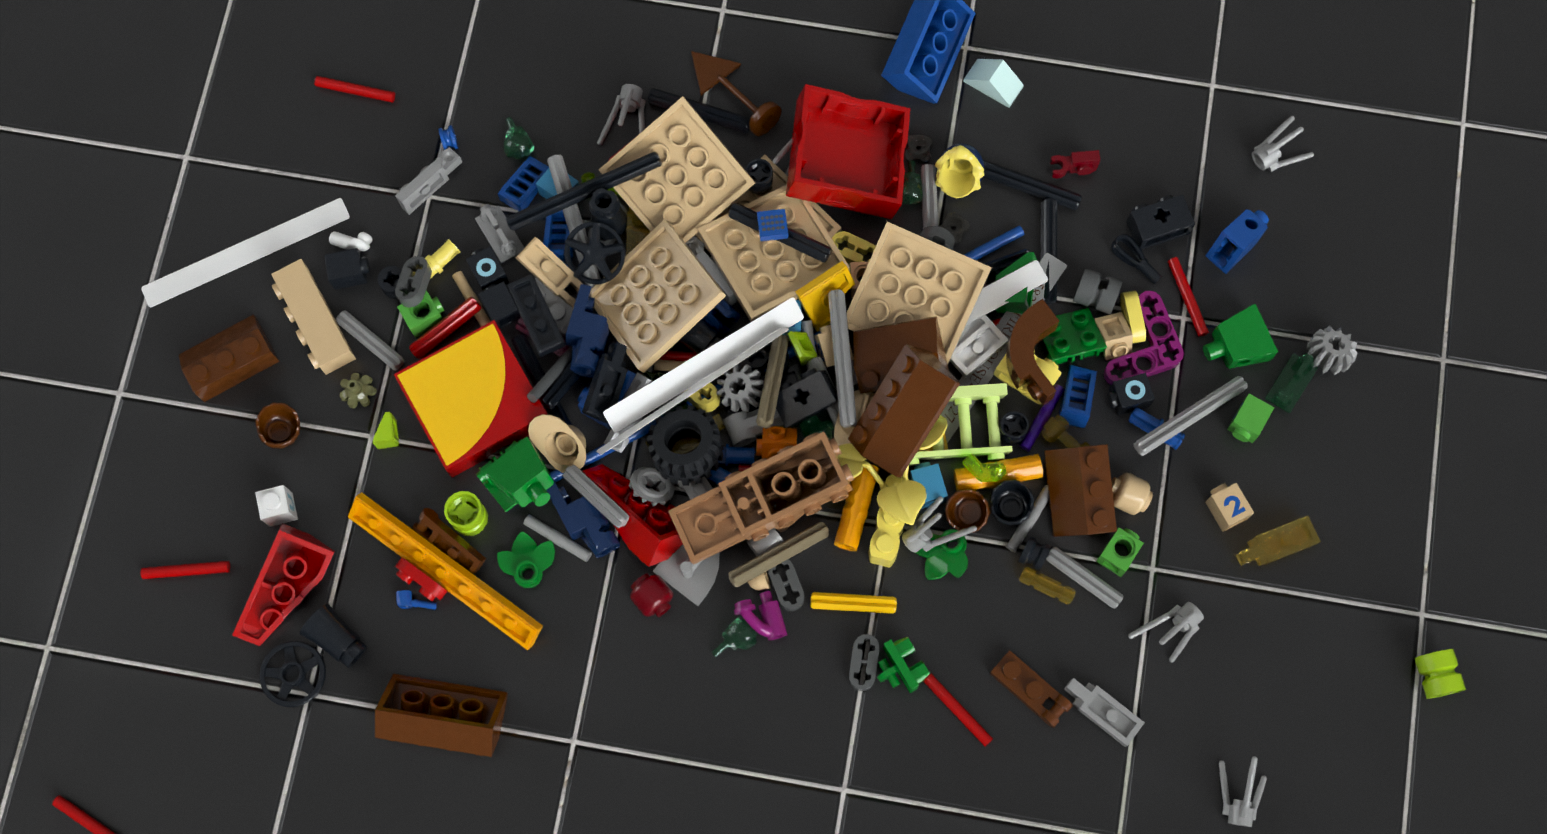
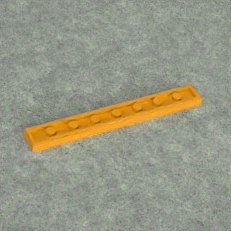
(445, 571)

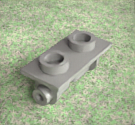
(499, 235)

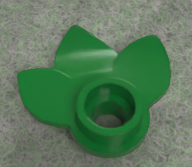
(524, 557)
(944, 559)

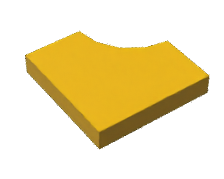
(815, 293)

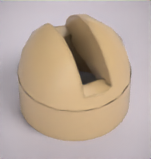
(760, 582)

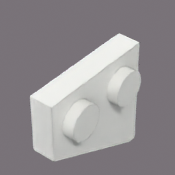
(976, 345)

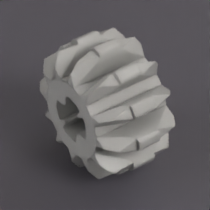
(1332, 350)
(739, 378)

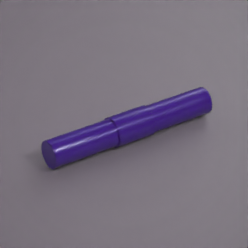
(1040, 420)

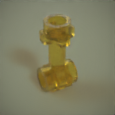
(1056, 429)

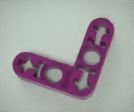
(1155, 352)

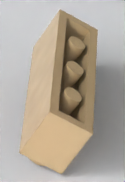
(312, 316)

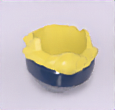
(959, 170)

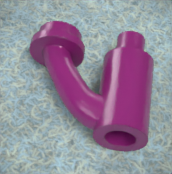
(773, 623)

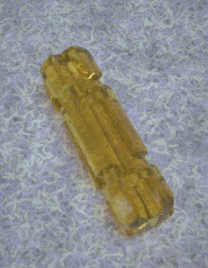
(1047, 585)

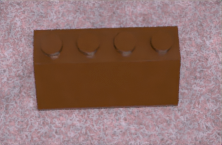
(903, 410)
(440, 715)

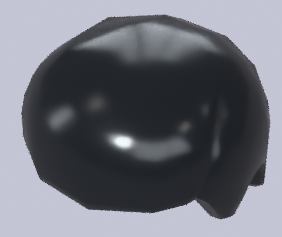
(1011, 502)

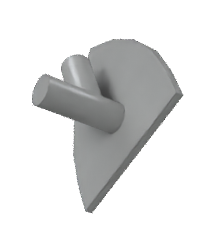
(687, 578)

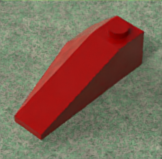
(288, 574)

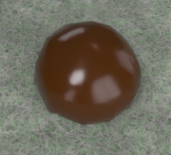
(277, 425)
(967, 509)

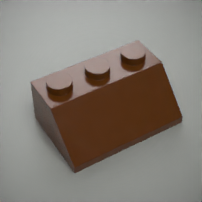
(879, 347)
(227, 358)
(1080, 490)

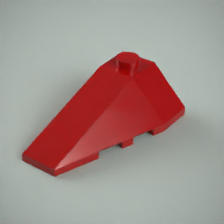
(649, 528)

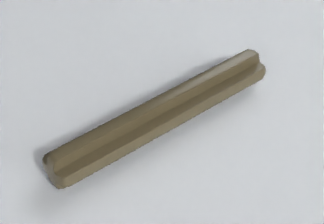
(772, 381)
(778, 554)

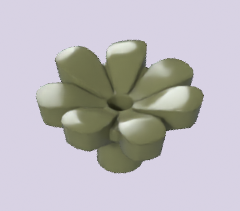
(357, 390)

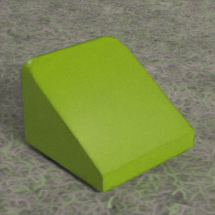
(802, 346)
(387, 432)

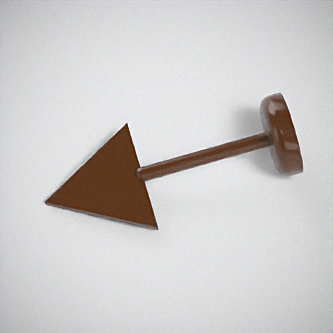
(713, 70)

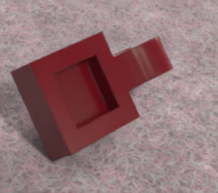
(1079, 162)

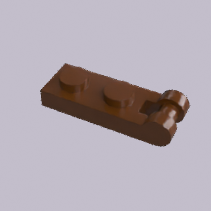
(448, 541)
(1030, 688)

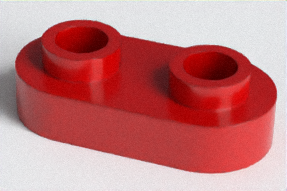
(429, 587)

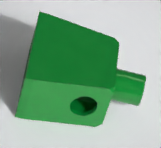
(1241, 340)
(522, 475)

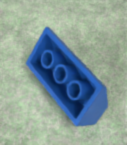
(928, 47)

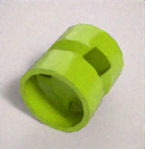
(466, 513)
(1440, 673)

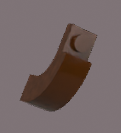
(1030, 328)

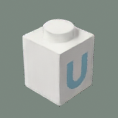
(276, 505)

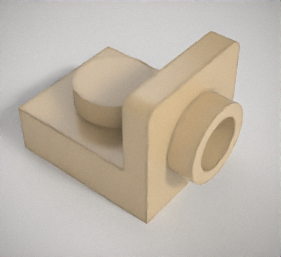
(1116, 335)

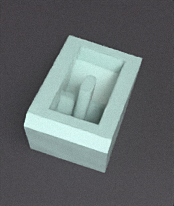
(995, 80)

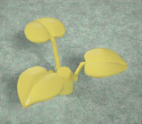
(898, 496)

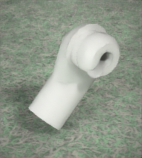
(347, 242)

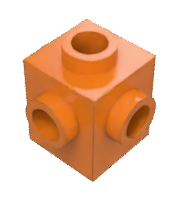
(774, 440)

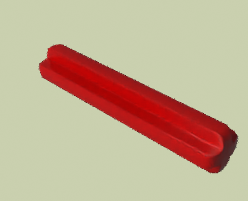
(445, 327)

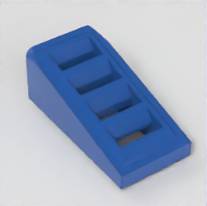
(505, 194)
(550, 238)
(1076, 413)

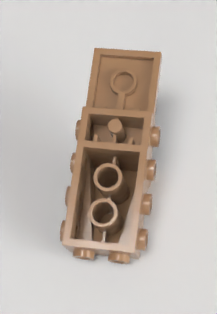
(743, 504)

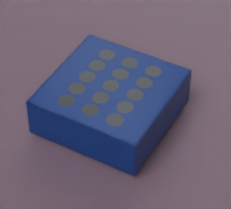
(772, 225)

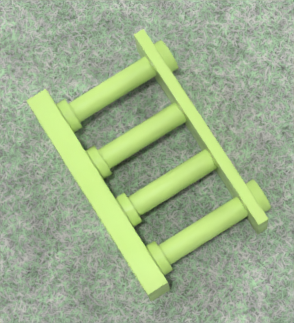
(963, 398)

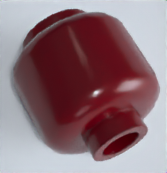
(651, 595)

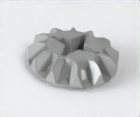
(650, 476)

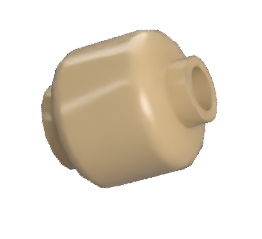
(1131, 493)

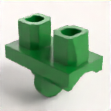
(910, 676)

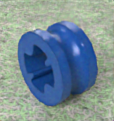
(448, 138)

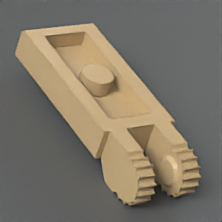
(548, 269)

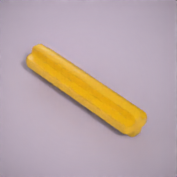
(853, 602)

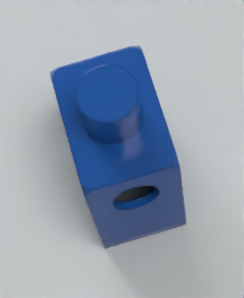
(1243, 233)

